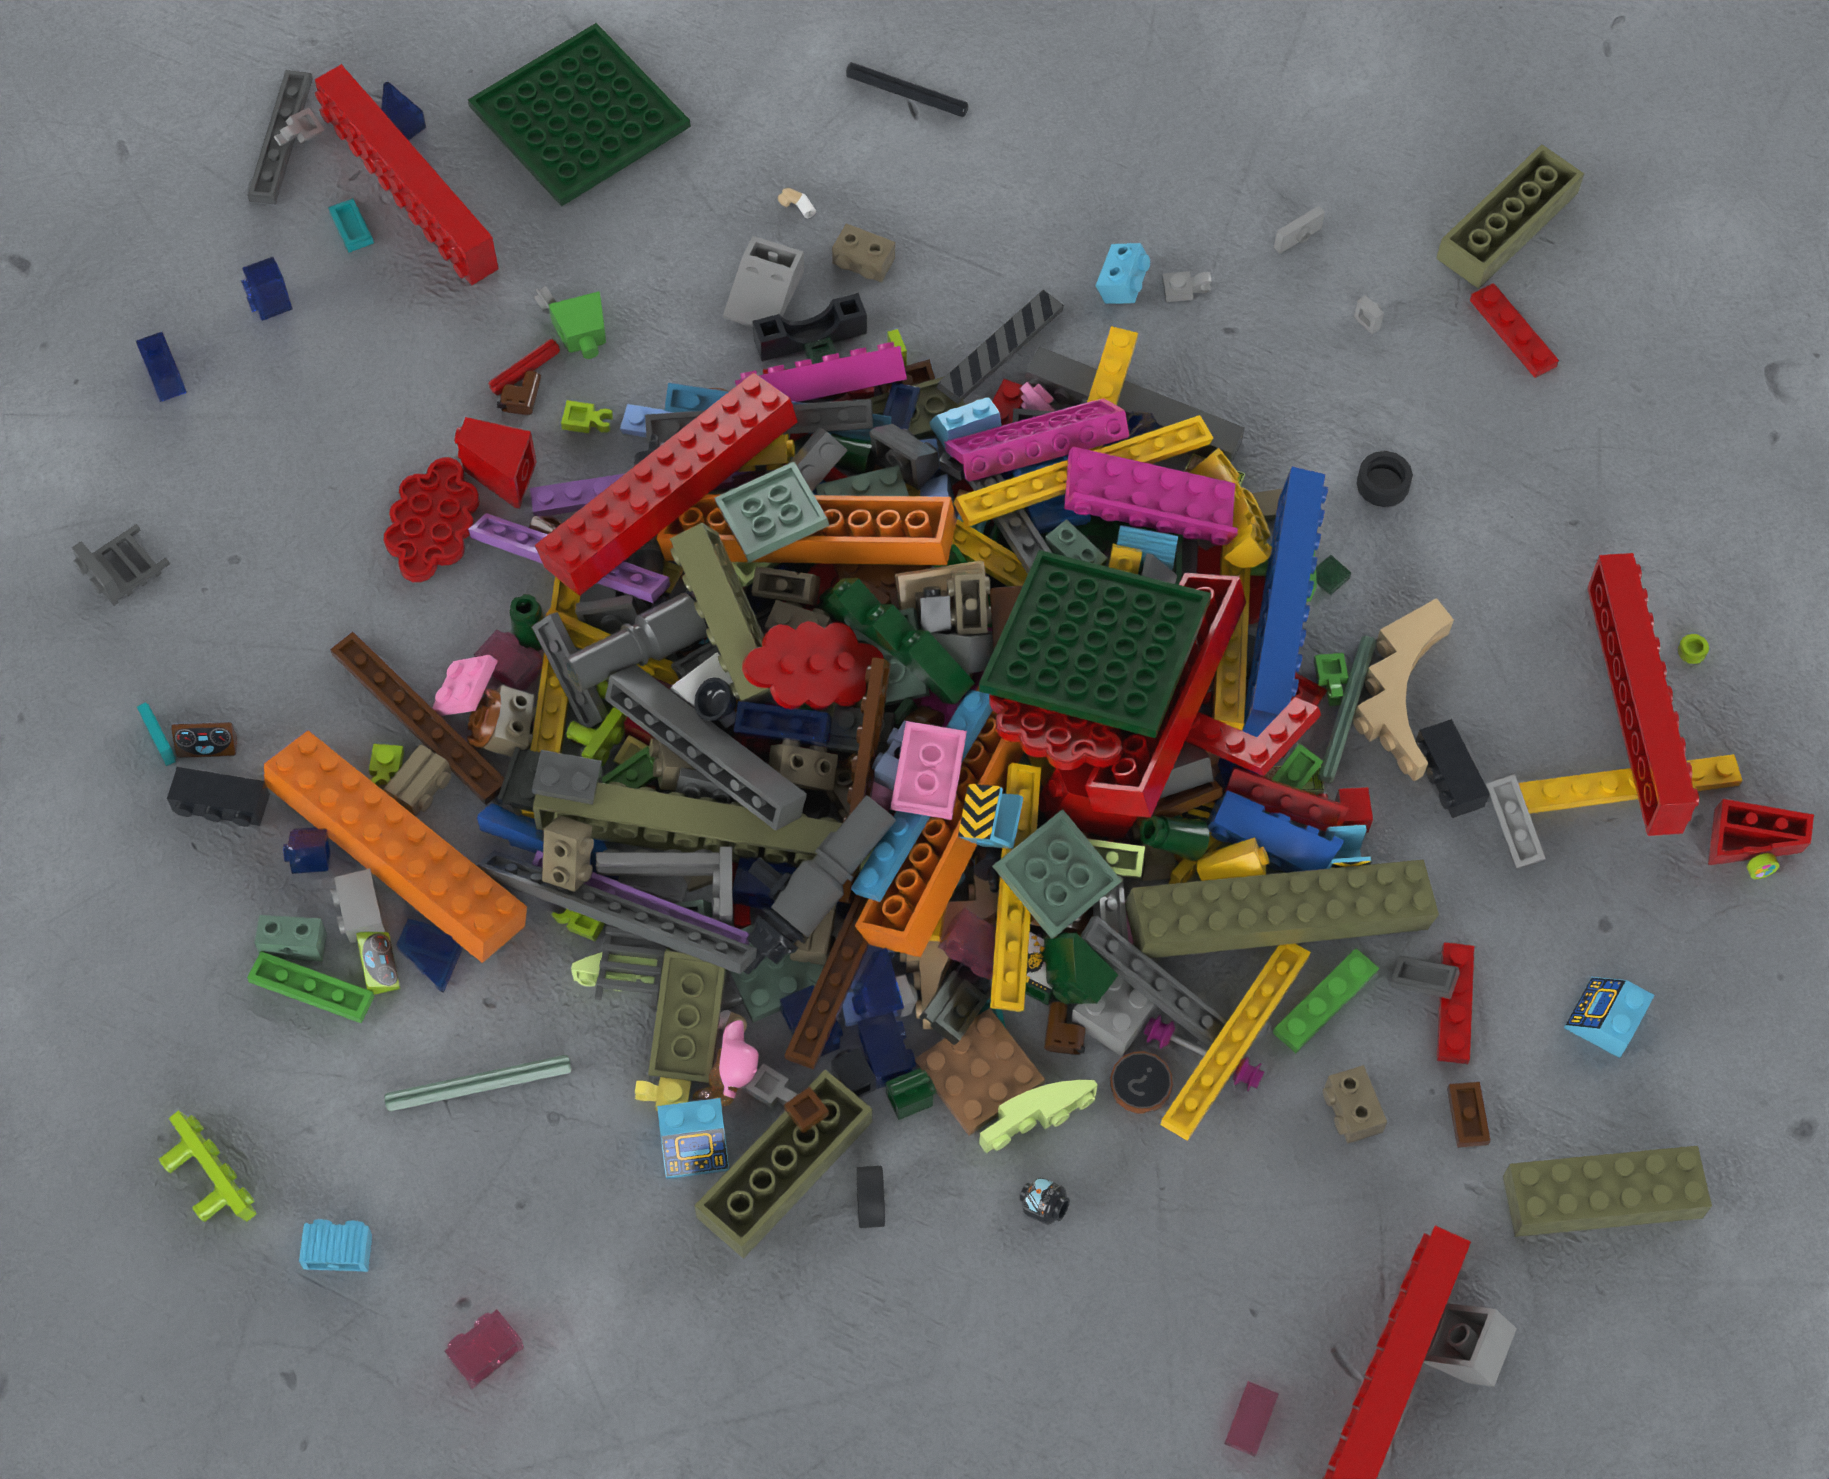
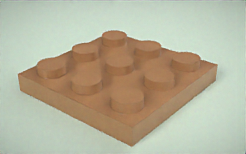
(979, 1071)

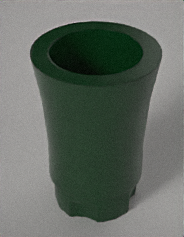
(858, 455)
(524, 614)
(1179, 836)

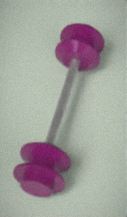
(1165, 1033)

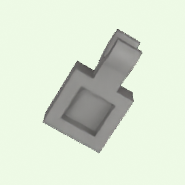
(300, 125)
(1181, 286)
(770, 1087)

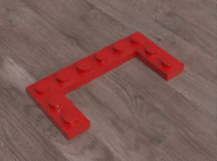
(1253, 752)

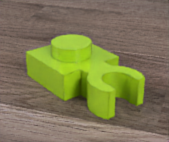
(582, 416)
(385, 762)
(580, 924)

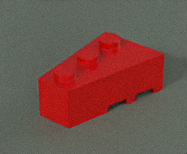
(1750, 829)

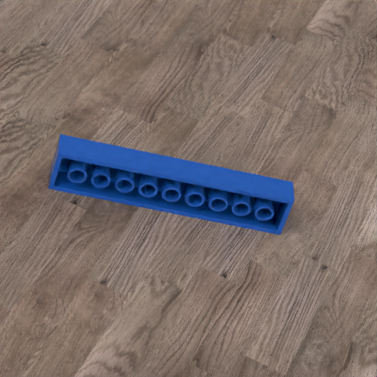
(1285, 598)

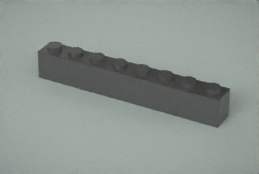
(1072, 381)
(706, 747)

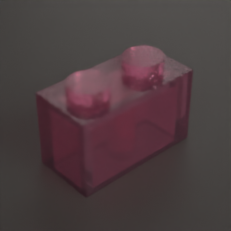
(970, 942)
(483, 1348)

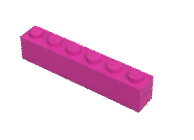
(837, 374)

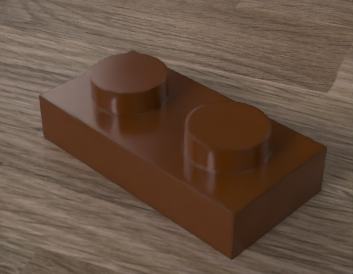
(1468, 1114)

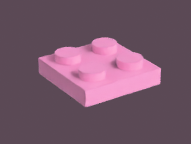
(464, 685)

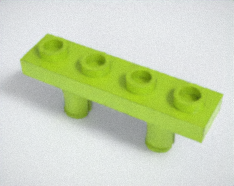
(601, 740)
(222, 1175)

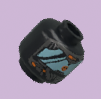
(1044, 1200)

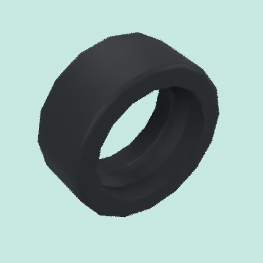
(1389, 461)
(870, 1196)

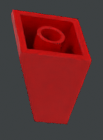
(497, 457)
(1068, 792)

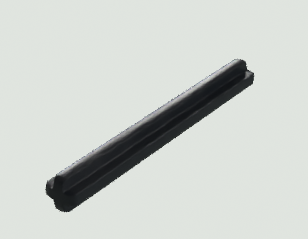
(907, 89)

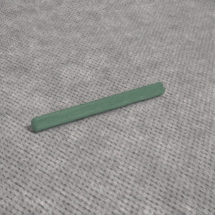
(1347, 709)
(477, 1083)

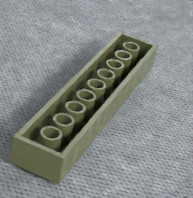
(686, 824)
(1281, 908)

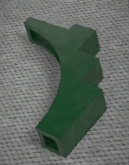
(884, 624)

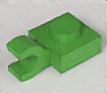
(1331, 671)

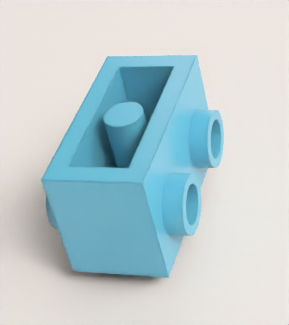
(1123, 273)

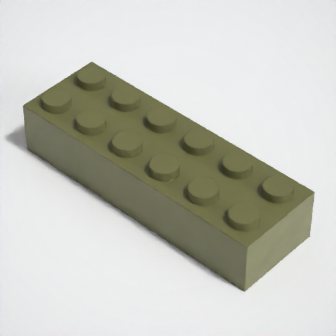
(1509, 216)
(721, 604)
(781, 1168)
(1606, 1191)

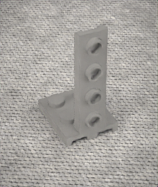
(675, 863)

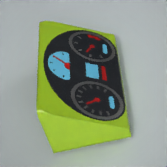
(378, 961)

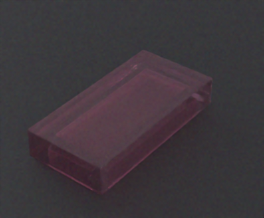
(1251, 1419)

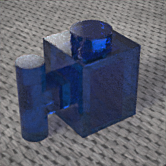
(307, 850)

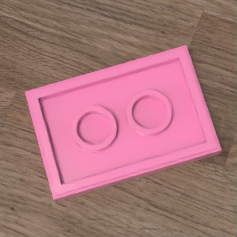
(928, 770)

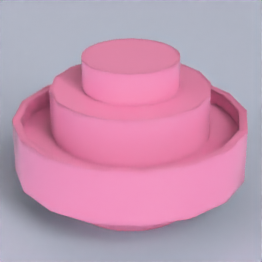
(1036, 398)

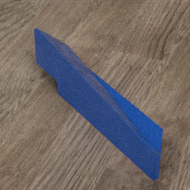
(522, 831)

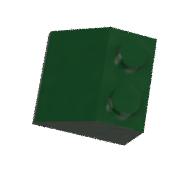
(1076, 970)

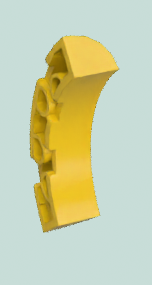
(1250, 544)

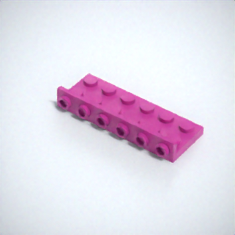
(1038, 438)
(1150, 496)

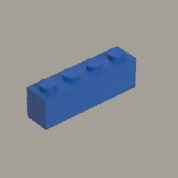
(1287, 846)

